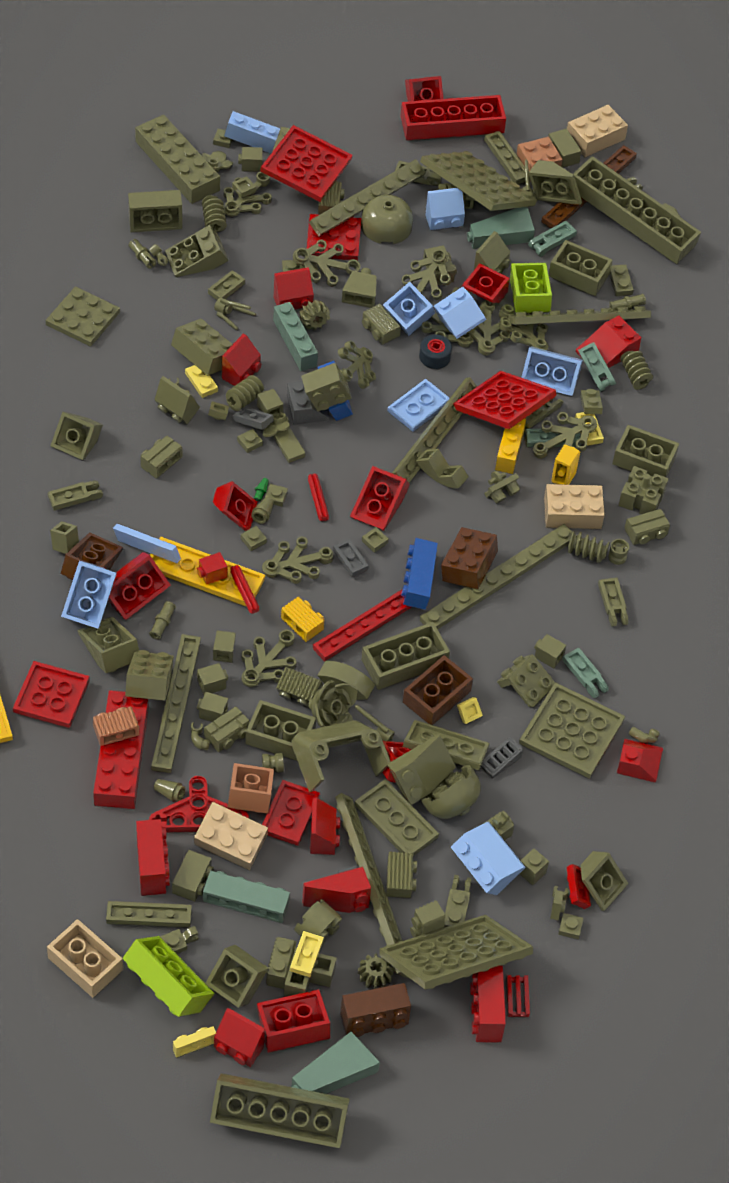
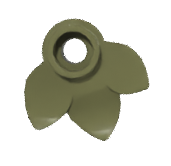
(217, 160)
(280, 424)

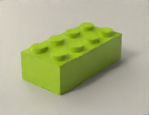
(168, 976)

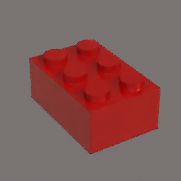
(152, 857)
(488, 1005)

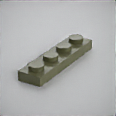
(506, 156)
(148, 914)

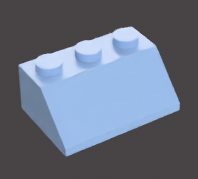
(251, 131)
(552, 370)
(89, 594)
(488, 858)

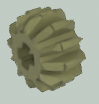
(314, 315)
(375, 971)

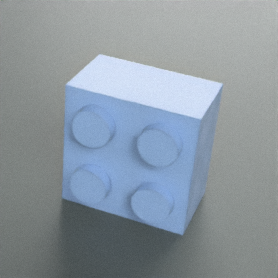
(409, 308)

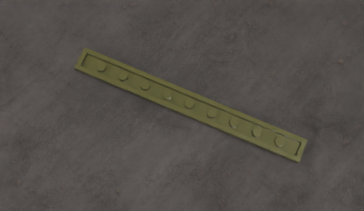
(498, 577)
(364, 858)

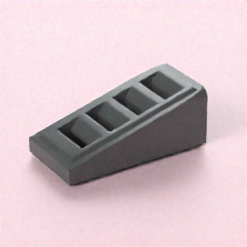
(511, 749)

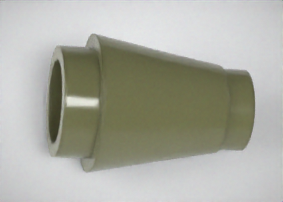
(263, 510)
(172, 790)

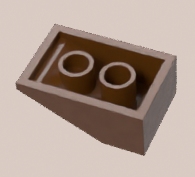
(93, 551)

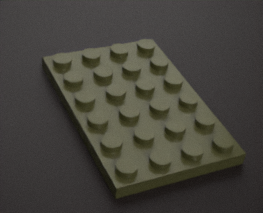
(478, 180)
(456, 951)

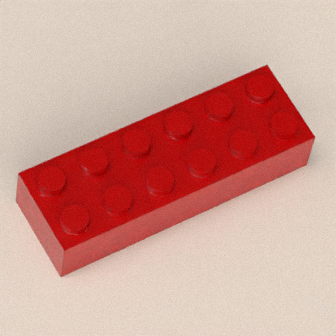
(453, 117)
(121, 761)

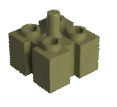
(643, 491)

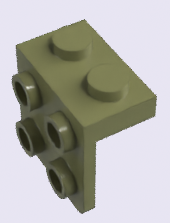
(528, 679)

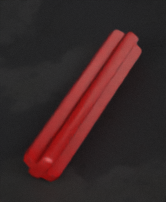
(318, 497)
(244, 589)

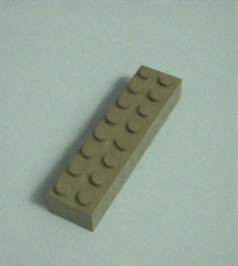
(635, 210)

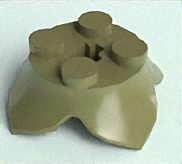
(332, 703)

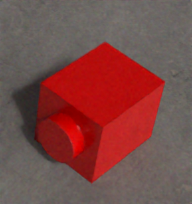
(212, 568)

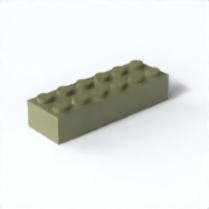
(177, 159)
(279, 1110)

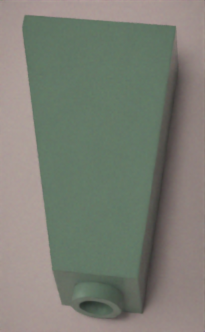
(512, 226)
(337, 1067)

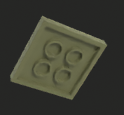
(82, 316)

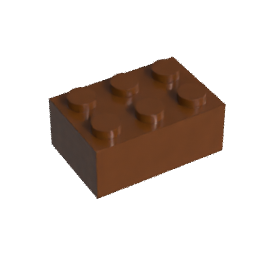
(469, 558)
(437, 690)
(375, 1010)

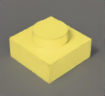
(469, 710)

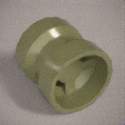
(618, 551)
(274, 762)

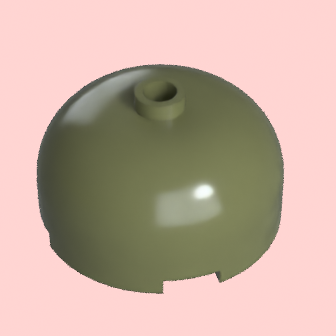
(387, 219)
(457, 798)

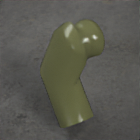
(650, 737)

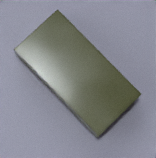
(289, 445)

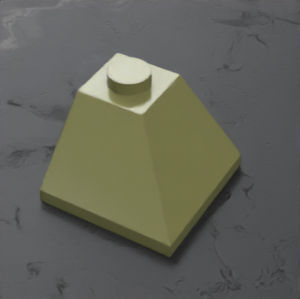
(76, 435)
(602, 878)

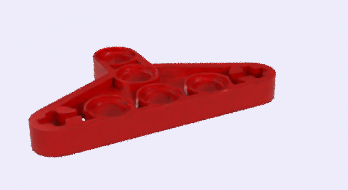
(187, 811)

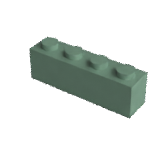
(295, 336)
(246, 896)

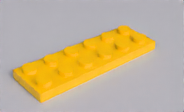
(186, 572)

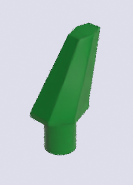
(261, 489)

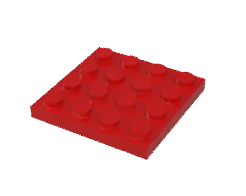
(306, 163)
(505, 399)

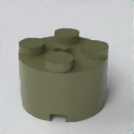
(319, 920)

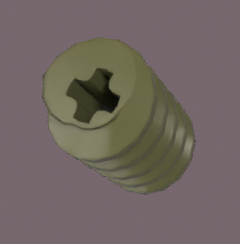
(214, 213)
(636, 369)
(244, 392)
(588, 547)

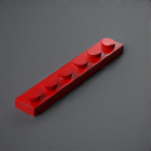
(360, 626)

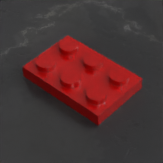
(290, 812)

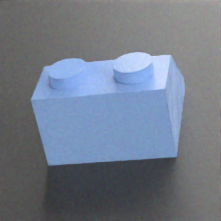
(445, 208)
(459, 312)

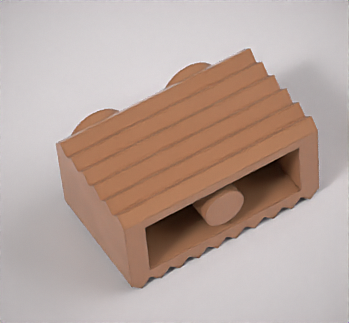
(115, 725)

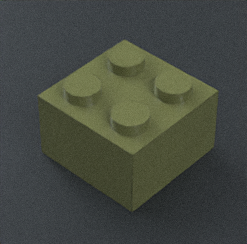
(326, 387)
(236, 976)

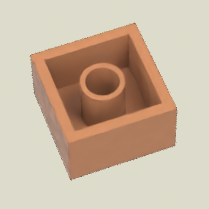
(537, 150)
(250, 788)

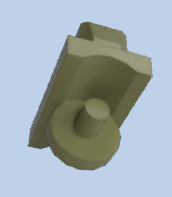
(496, 490)

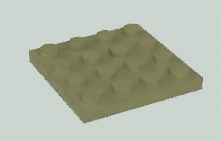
(572, 730)

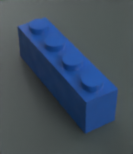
(419, 573)

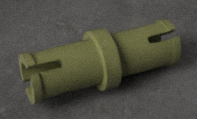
(142, 253)
(628, 302)
(162, 620)

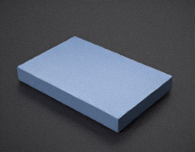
(418, 405)

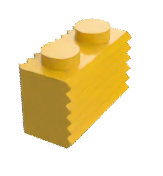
(565, 465)
(302, 619)

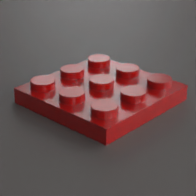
(345, 234)
(51, 694)

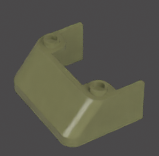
(313, 747)

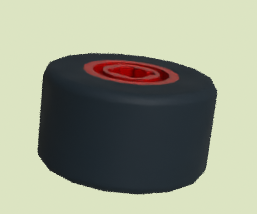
(435, 351)

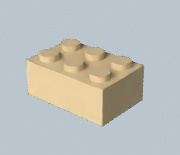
(597, 130)
(574, 506)
(231, 836)
(85, 958)

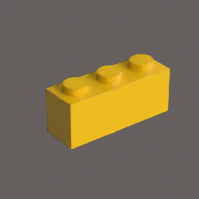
(510, 448)

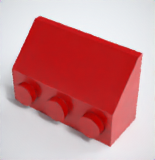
(136, 585)
(294, 1020)

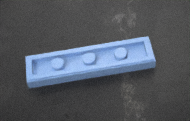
(146, 543)

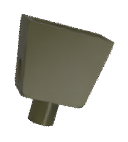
(360, 289)

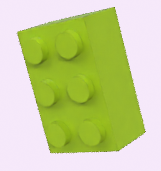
(530, 287)

